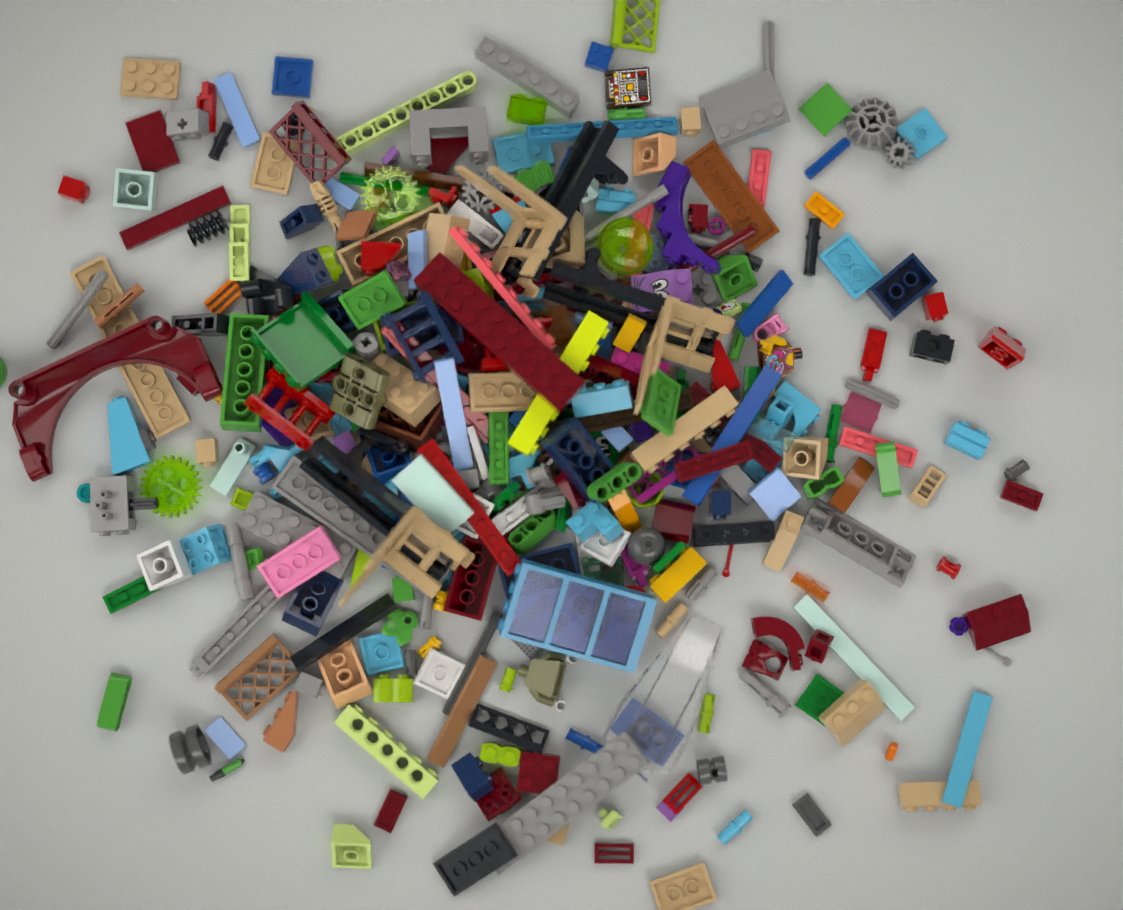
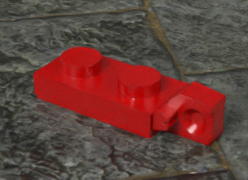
(207, 102)
(872, 353)

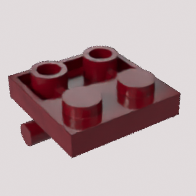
(500, 798)

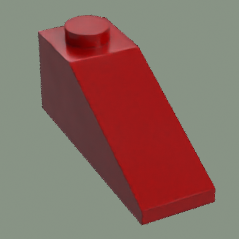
(722, 371)

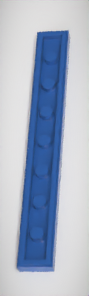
(736, 429)

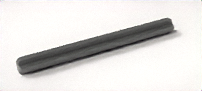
(478, 650)

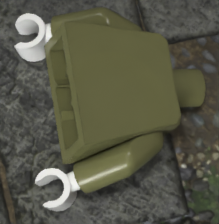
(545, 677)

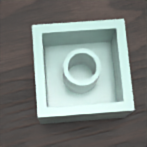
(135, 189)

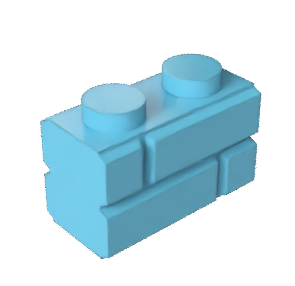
(612, 201)
(967, 440)

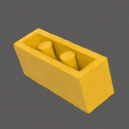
(677, 574)

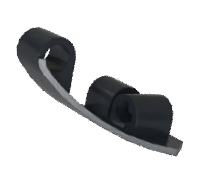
(265, 294)

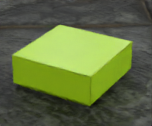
(241, 499)

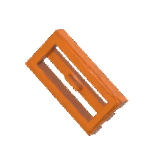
(213, 297)

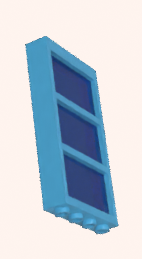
(577, 615)

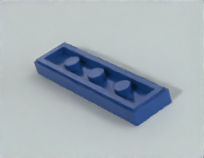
(763, 303)

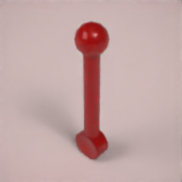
(726, 573)

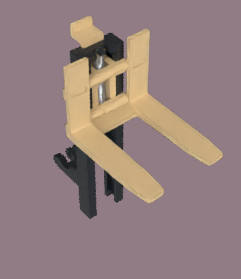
(548, 217)
(676, 321)
(414, 534)

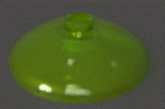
(633, 238)

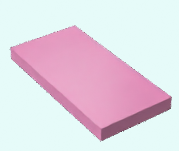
(299, 561)

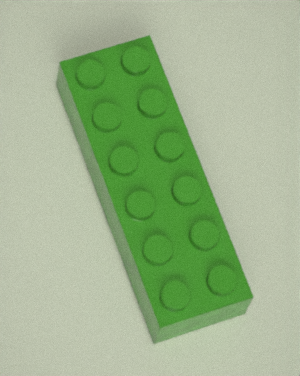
(243, 374)

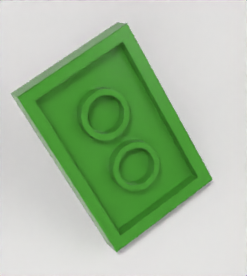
(371, 299)
(661, 402)

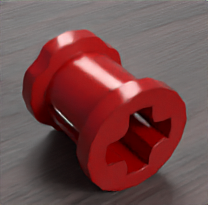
(948, 567)

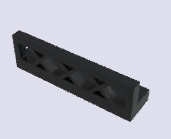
(508, 736)

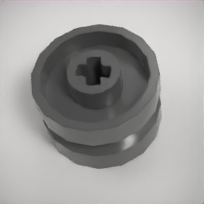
(190, 749)

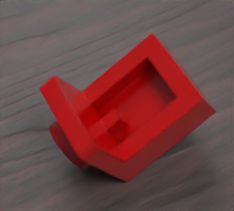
(444, 199)

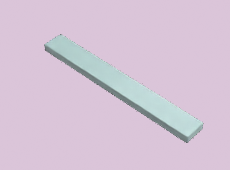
(854, 657)

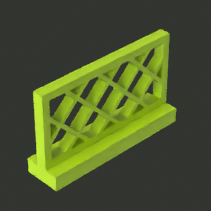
(618, 25)

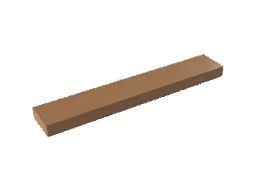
(461, 711)

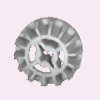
(874, 135)

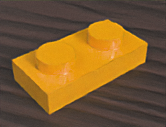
(824, 210)

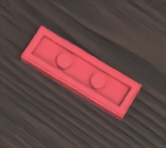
(759, 174)

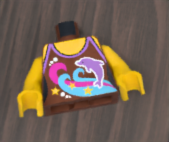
(777, 355)

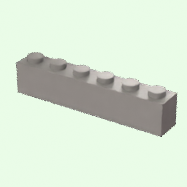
(527, 77)

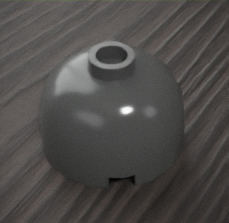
(646, 546)

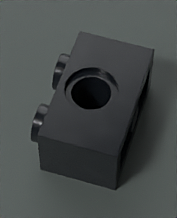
(921, 350)

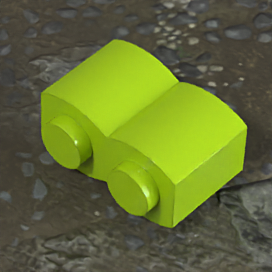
(393, 689)
(494, 752)

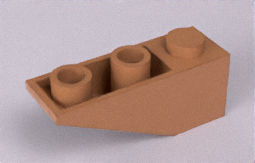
(284, 726)

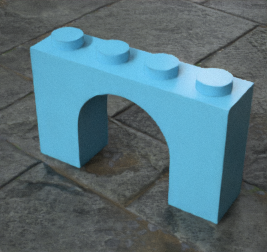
(803, 413)

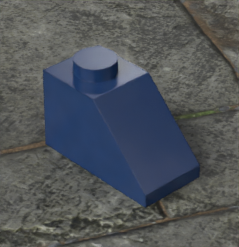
(301, 220)

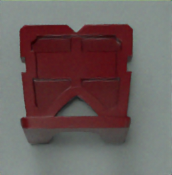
(757, 659)

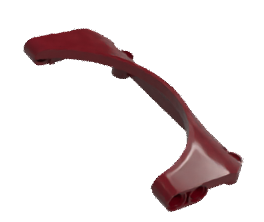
(51, 387)

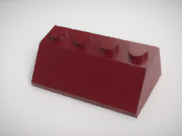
(472, 585)

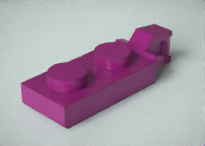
(634, 570)

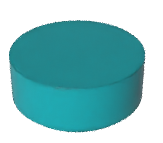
(83, 493)

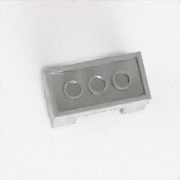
(448, 123)

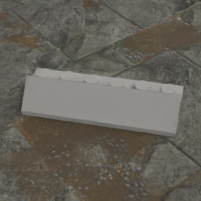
(858, 542)

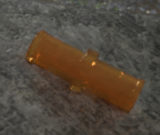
(810, 587)

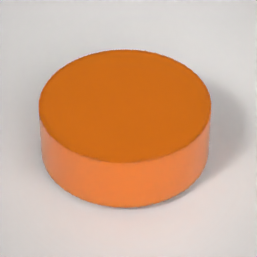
(891, 751)

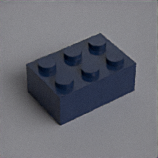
(901, 287)

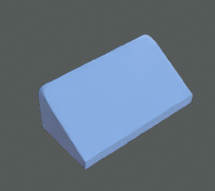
(225, 738)

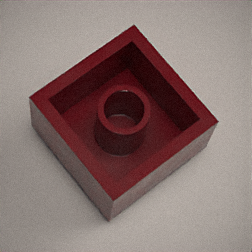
(537, 771)

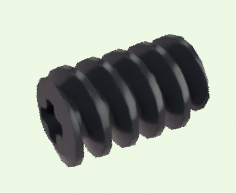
(207, 228)

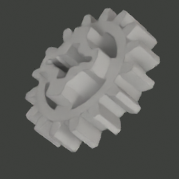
(479, 201)

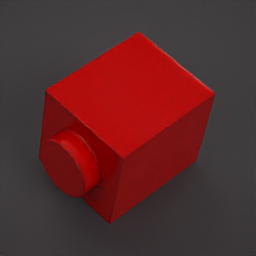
(74, 189)
(935, 307)

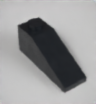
(203, 324)

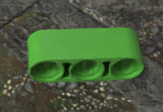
(888, 469)
(605, 482)
(532, 531)
(114, 701)

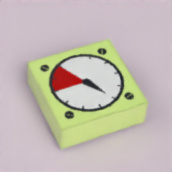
(730, 308)

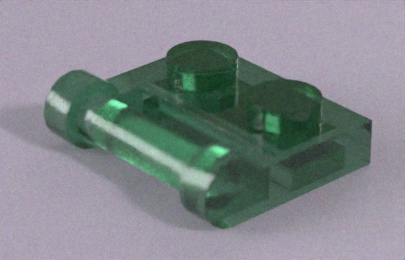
(612, 576)

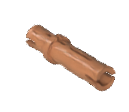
(112, 311)

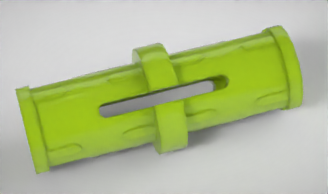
(706, 713)

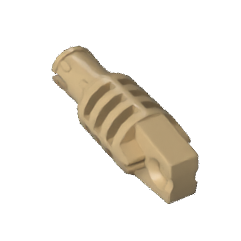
(326, 203)

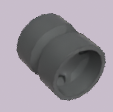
(705, 773)

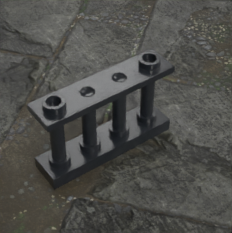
(733, 533)

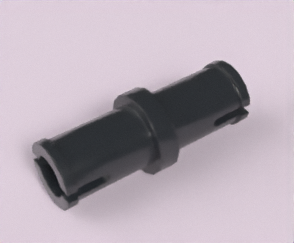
(220, 141)

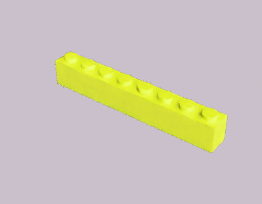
(575, 356)

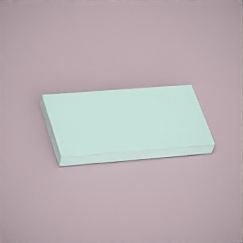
(432, 494)

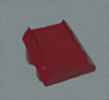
(673, 520)

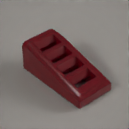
(569, 491)

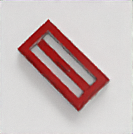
(670, 805)

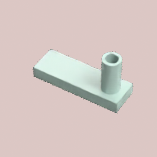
(233, 466)

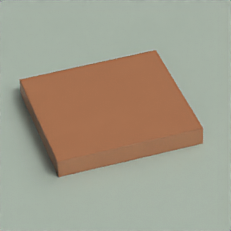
(356, 225)

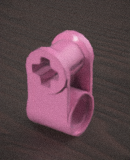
(771, 326)

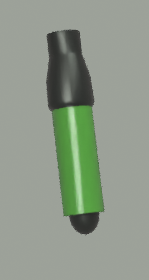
(227, 769)

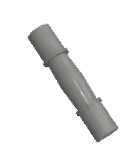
(239, 561)

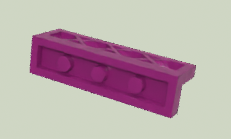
(657, 487)

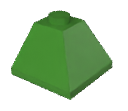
(734, 277)

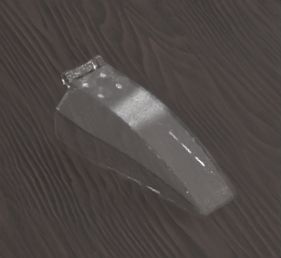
(668, 694)

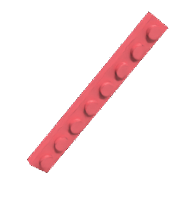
(497, 280)

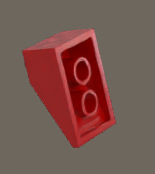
(1002, 348)

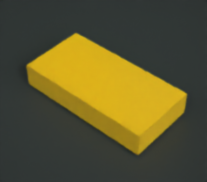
(629, 333)

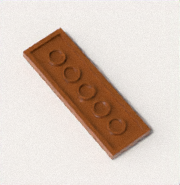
(730, 195)

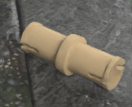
(671, 621)

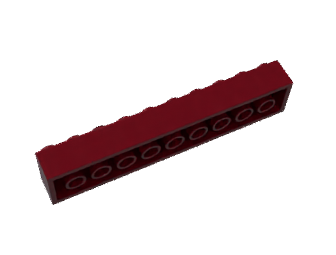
(499, 333)

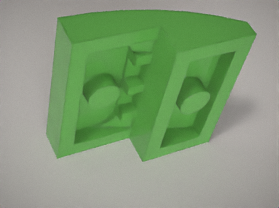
(825, 109)

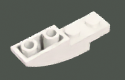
(478, 226)

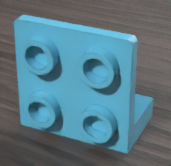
(206, 548)

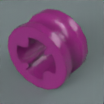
(710, 228)

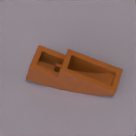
(851, 486)

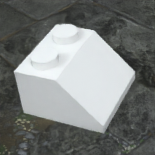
(164, 565)

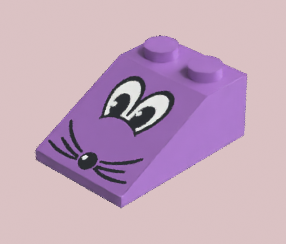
(663, 283)

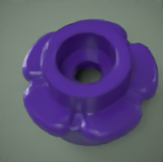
(963, 626)

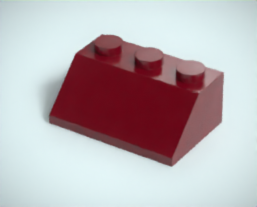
(998, 622)

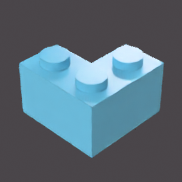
(594, 518)

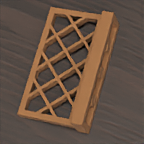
(244, 668)

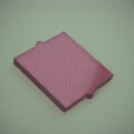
(860, 412)

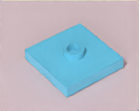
(923, 132)

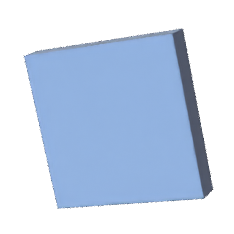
(774, 494)

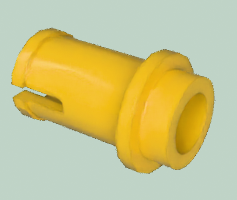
(433, 643)

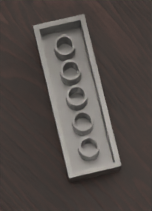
(285, 526)

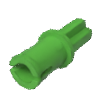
(626, 114)

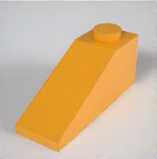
(624, 511)

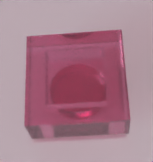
(398, 270)

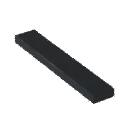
(343, 632)

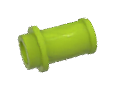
(508, 680)

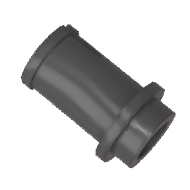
(1016, 470)
(410, 661)

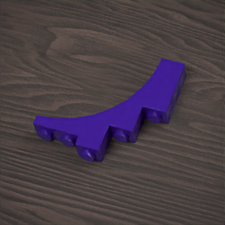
(672, 226)

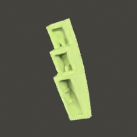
(240, 243)

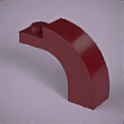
(784, 631)

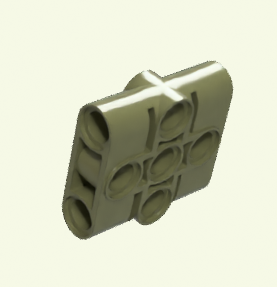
(359, 391)

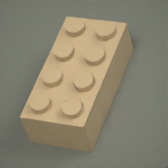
(404, 394)

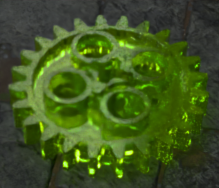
(407, 192)
(179, 471)

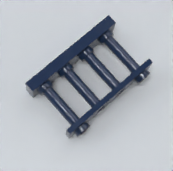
(433, 320)

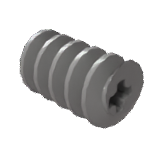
(367, 346)

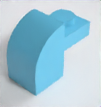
(780, 412)

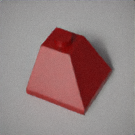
(376, 255)

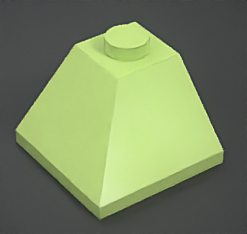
(350, 848)

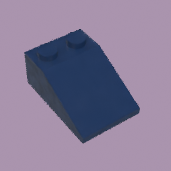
(336, 311)
(312, 602)

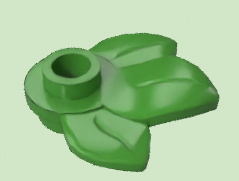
(397, 627)

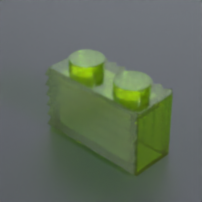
(526, 110)

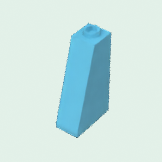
(125, 442)

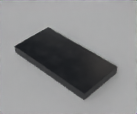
(475, 859)

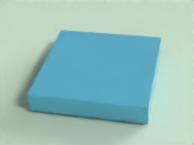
(381, 653)

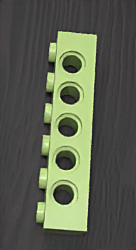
(346, 723)

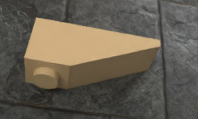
(784, 539)

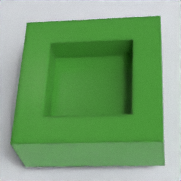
(254, 558)

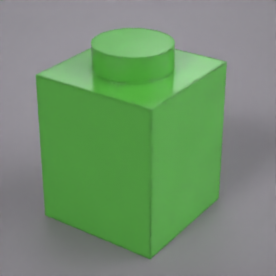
(402, 590)

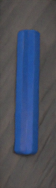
(827, 158)

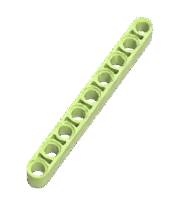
(391, 116)

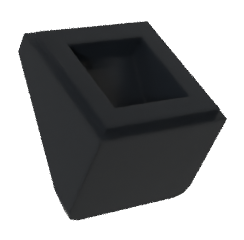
(755, 261)

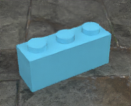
(603, 398)

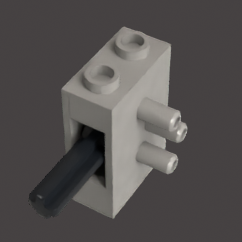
(115, 505)

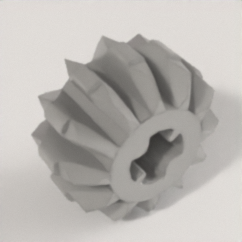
(898, 159)

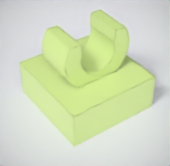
(610, 819)

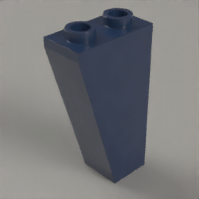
(306, 272)

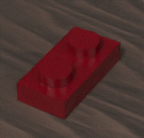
(1021, 495)

